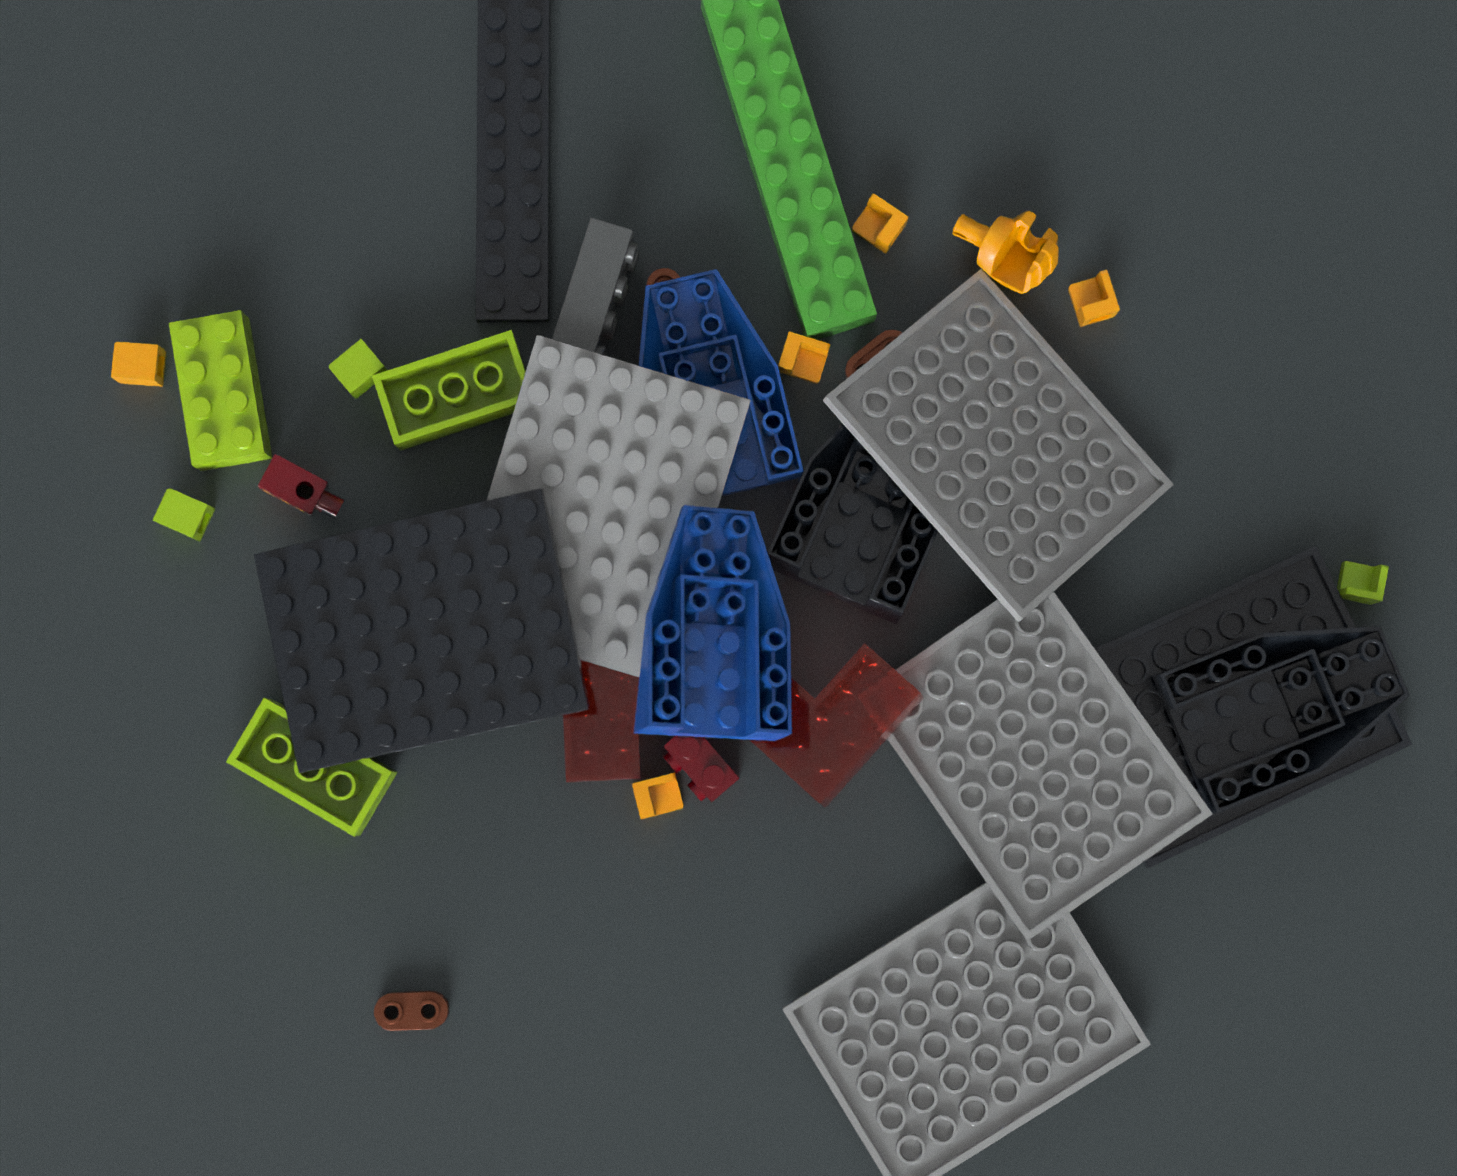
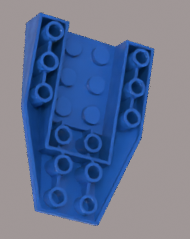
(704, 337)
(716, 635)

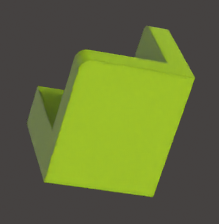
(356, 368)
(183, 514)
(1362, 582)

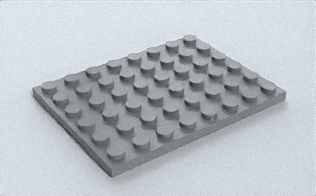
(998, 444)
(615, 467)
(1040, 761)
(962, 1033)

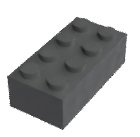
(597, 287)

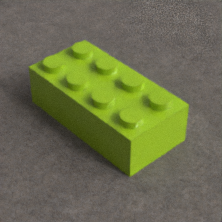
(220, 390)
(451, 390)
(338, 793)

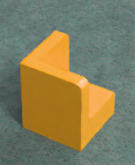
(880, 223)
(1094, 299)
(803, 357)
(138, 364)
(657, 795)

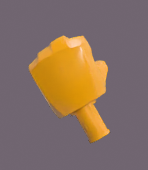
(1010, 250)

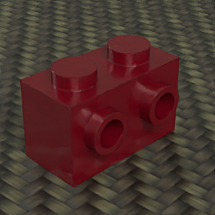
(702, 764)

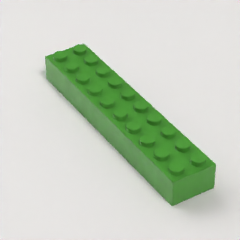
(790, 166)

